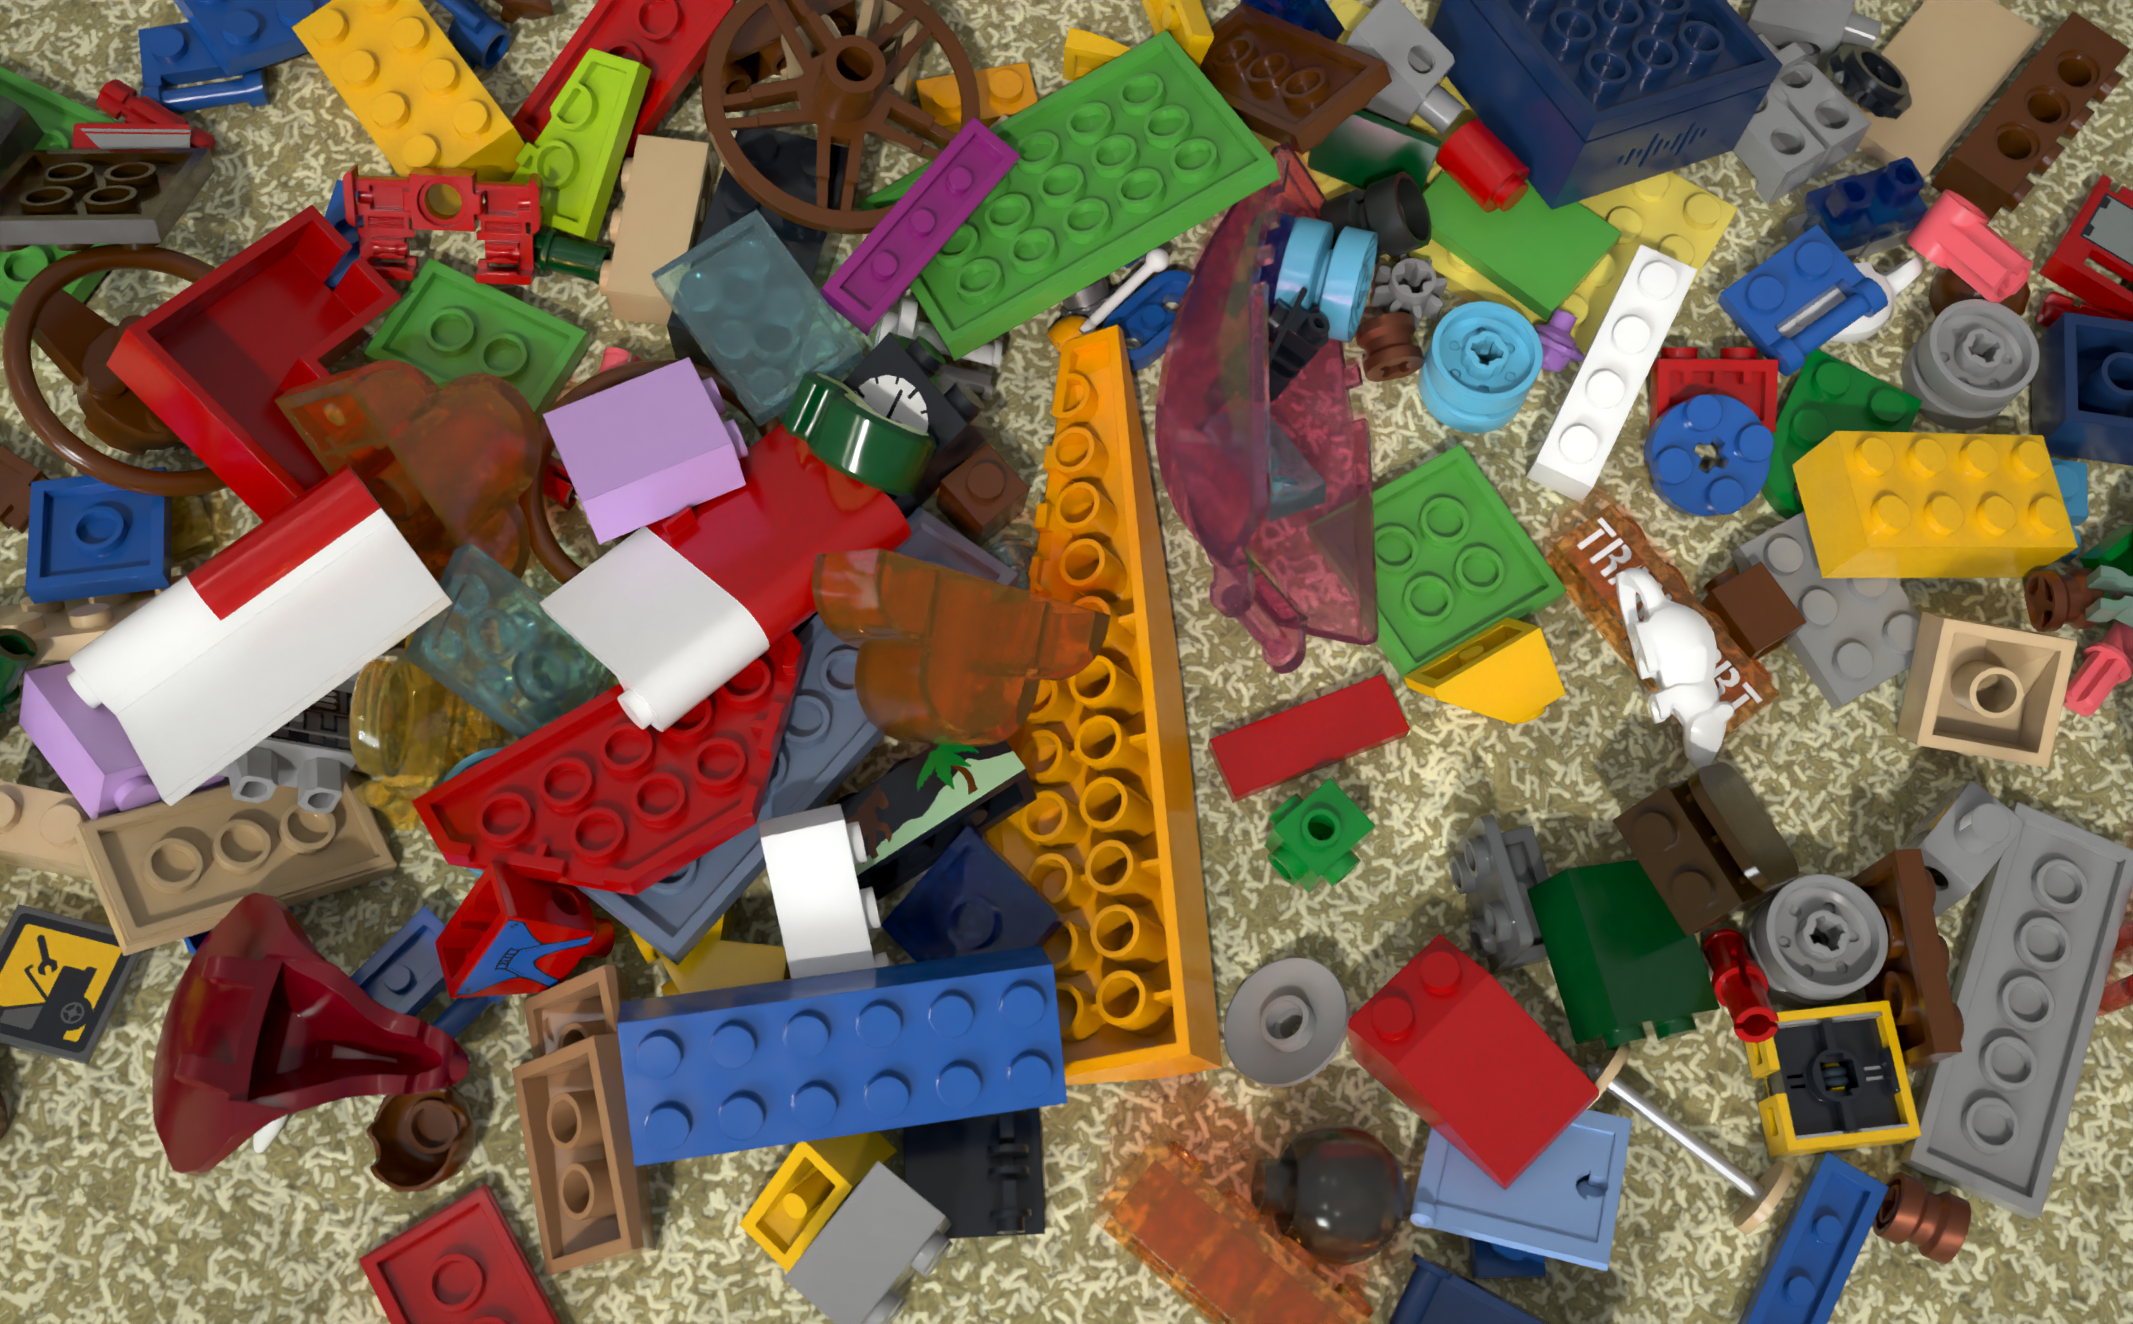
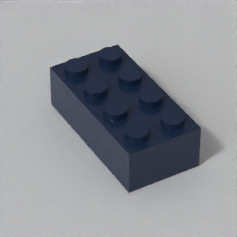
(2085, 389)

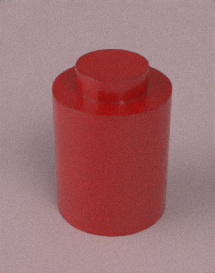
(1484, 167)

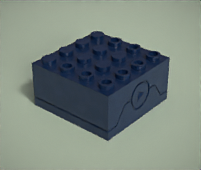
(1606, 85)

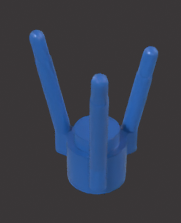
(476, 34)

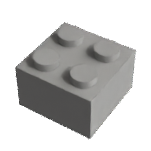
(871, 1251)

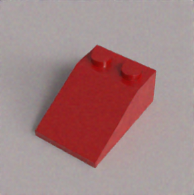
(1469, 1061)

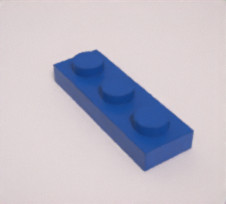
(1816, 1245)

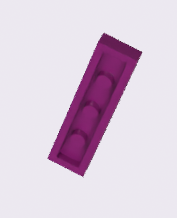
(919, 226)

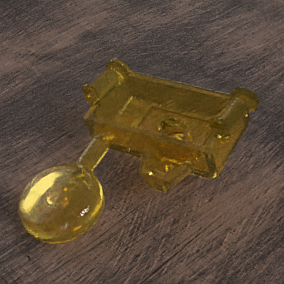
(409, 734)

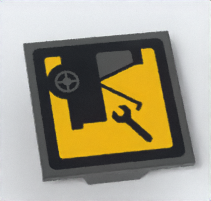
(59, 983)

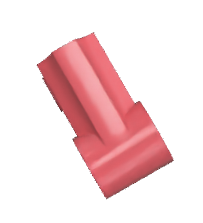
(1958, 239)

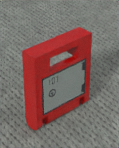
(2105, 234)

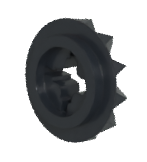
(1871, 80)

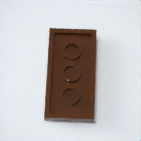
(1288, 78)

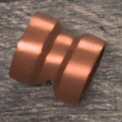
(1925, 1219)

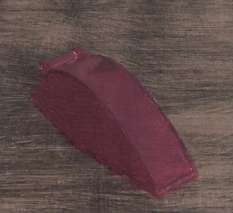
(1213, 444)

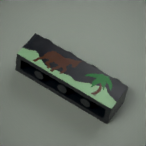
(927, 804)

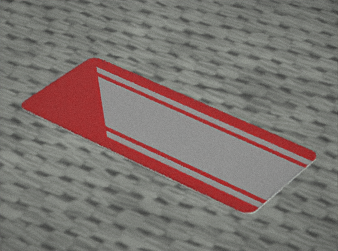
(130, 136)

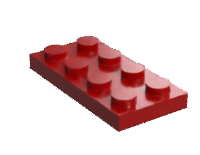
(659, 34)

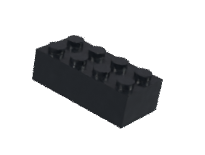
(791, 166)

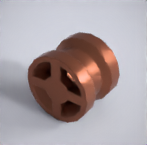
(1389, 346)
(2060, 599)

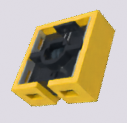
(1833, 1081)

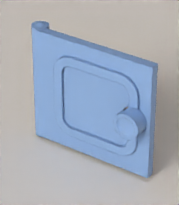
(1543, 1206)

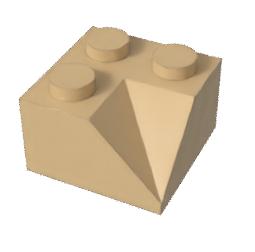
(1985, 689)

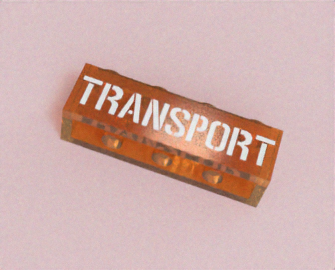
(1588, 567)

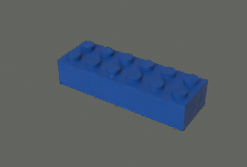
(840, 1054)

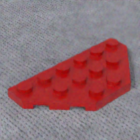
(619, 803)

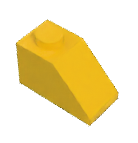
(1495, 673)
(810, 1191)

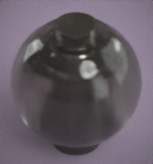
(1334, 1192)

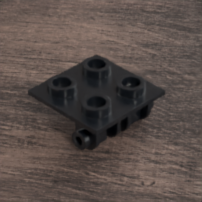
(1293, 341)
(980, 1172)

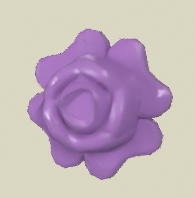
(1557, 343)

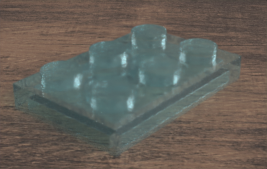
(756, 315)
(503, 648)

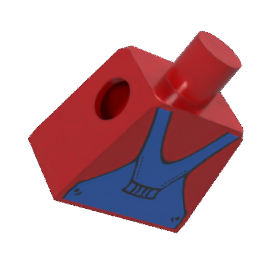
(518, 935)

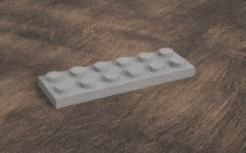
(2027, 1011)

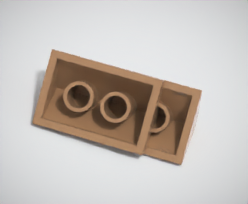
(577, 1126)

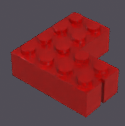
(242, 340)

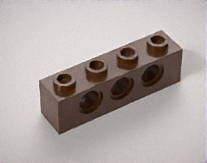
(2031, 116)

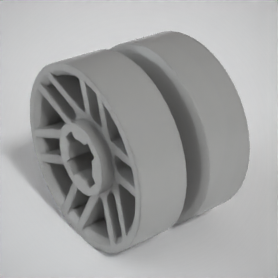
(1970, 364)
(1816, 941)

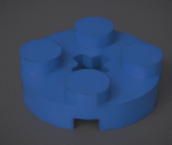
(1742, 448)

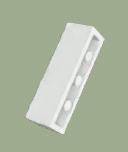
(1611, 373)
(818, 892)

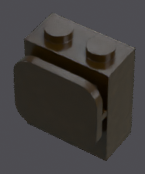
(1708, 847)

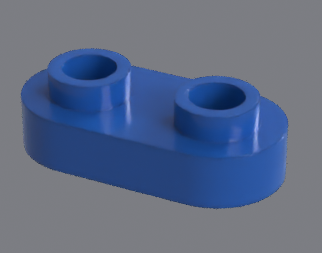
(1147, 320)

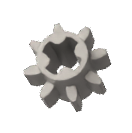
(1409, 289)

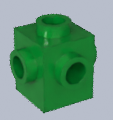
(1317, 837)

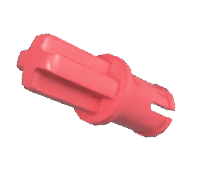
(2103, 667)

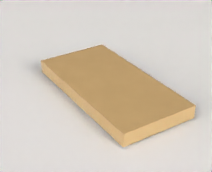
(1954, 64)
(191, 863)

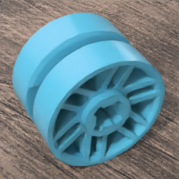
(1334, 277)
(1480, 367)

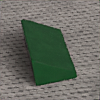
(1372, 149)

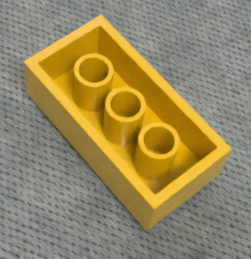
(412, 91)
(1933, 505)

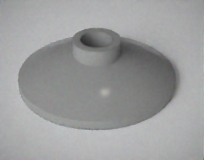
(1271, 1006)

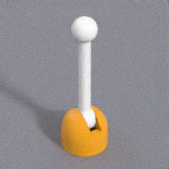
(1076, 325)

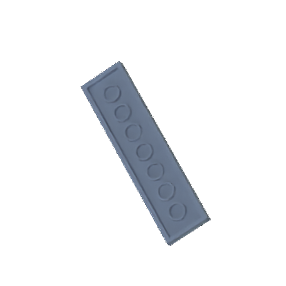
(817, 752)

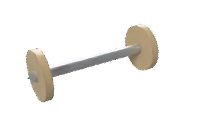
(1761, 1194)

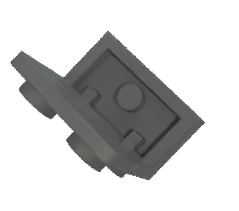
(1495, 876)

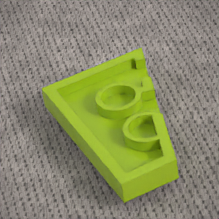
(585, 142)

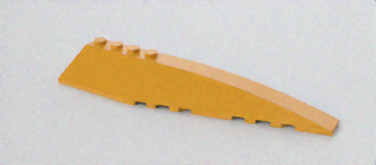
(1112, 756)

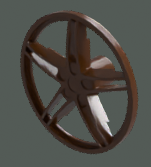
(841, 94)

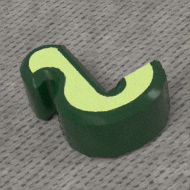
(856, 437)

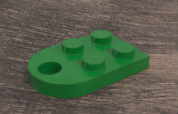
(1825, 400)

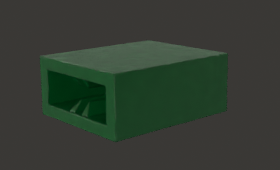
(1620, 956)

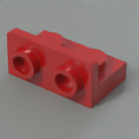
(1734, 375)

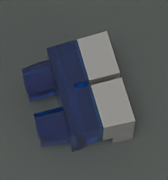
(1865, 210)

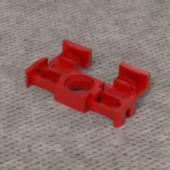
(391, 202)

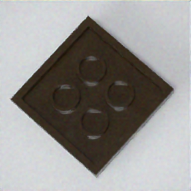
(98, 196)

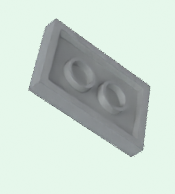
(1855, 627)

